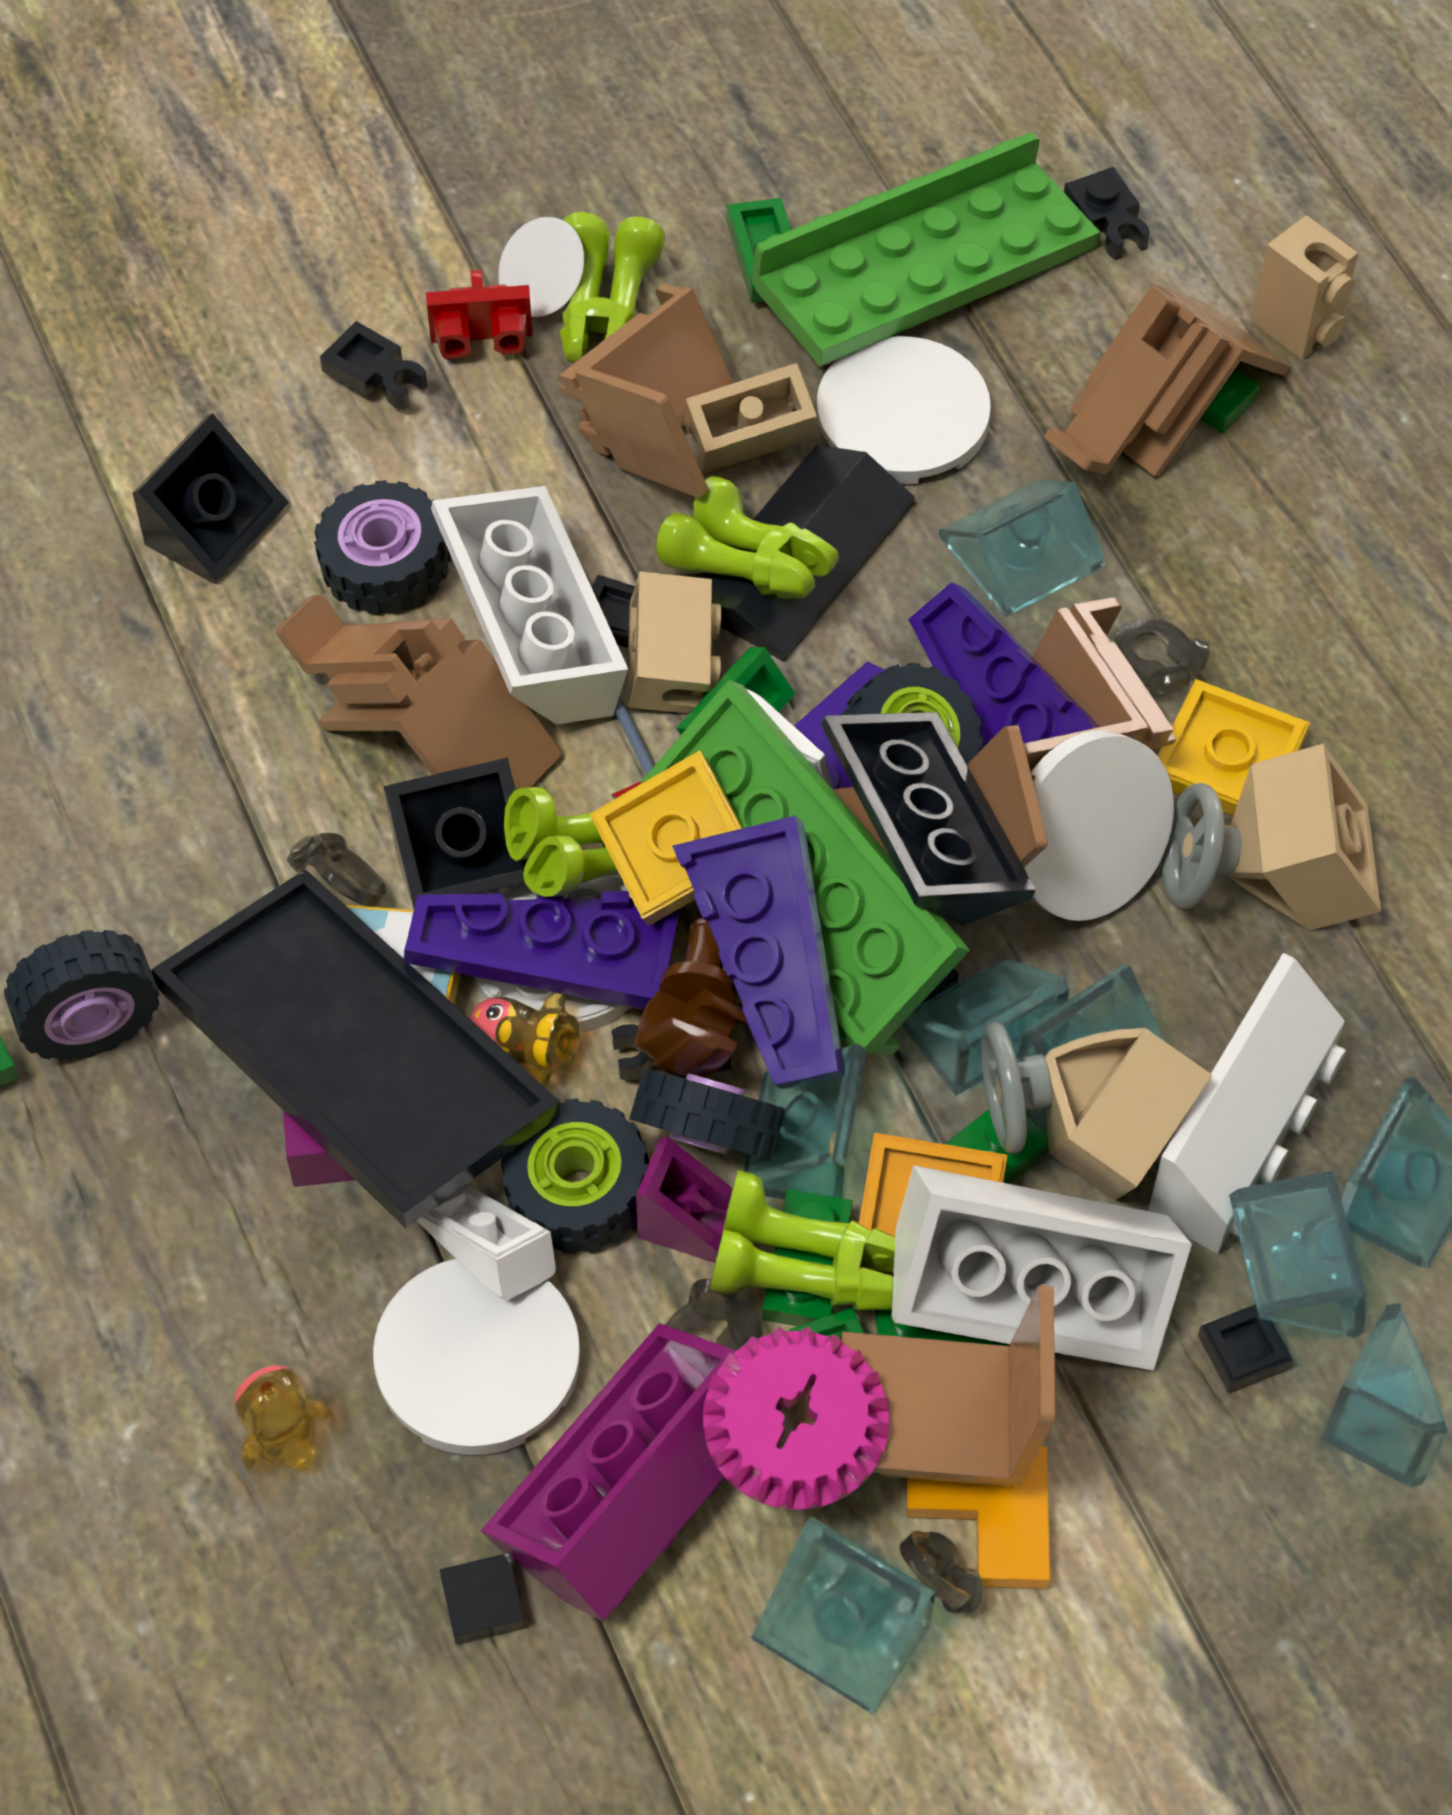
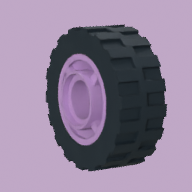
(381, 547)
(81, 995)
(707, 1113)

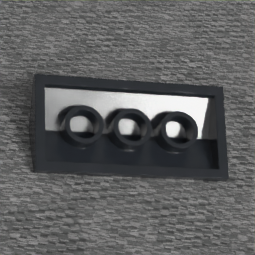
(847, 504)
(929, 814)

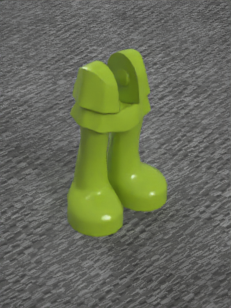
(636, 250)
(705, 544)
(553, 844)
(851, 1245)

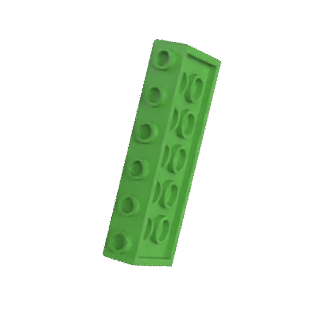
(919, 250)
(876, 941)

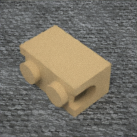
(1305, 287)
(750, 418)
(671, 642)

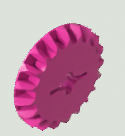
(817, 1460)

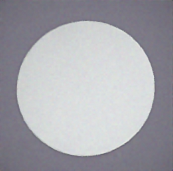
(548, 259)

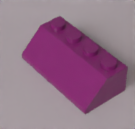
(618, 1477)

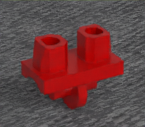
(479, 314)

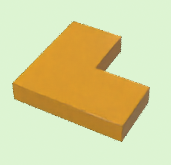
(1009, 1523)

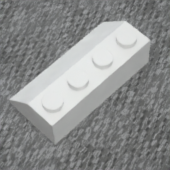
(534, 602)
(1250, 1105)
(982, 1246)

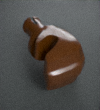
(693, 1011)

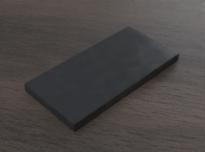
(356, 1046)

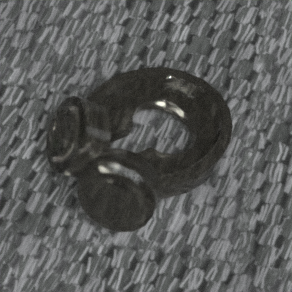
(1187, 654)
(331, 851)
(705, 1306)
(936, 1565)

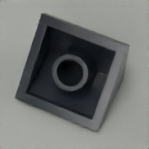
(206, 501)
(453, 831)

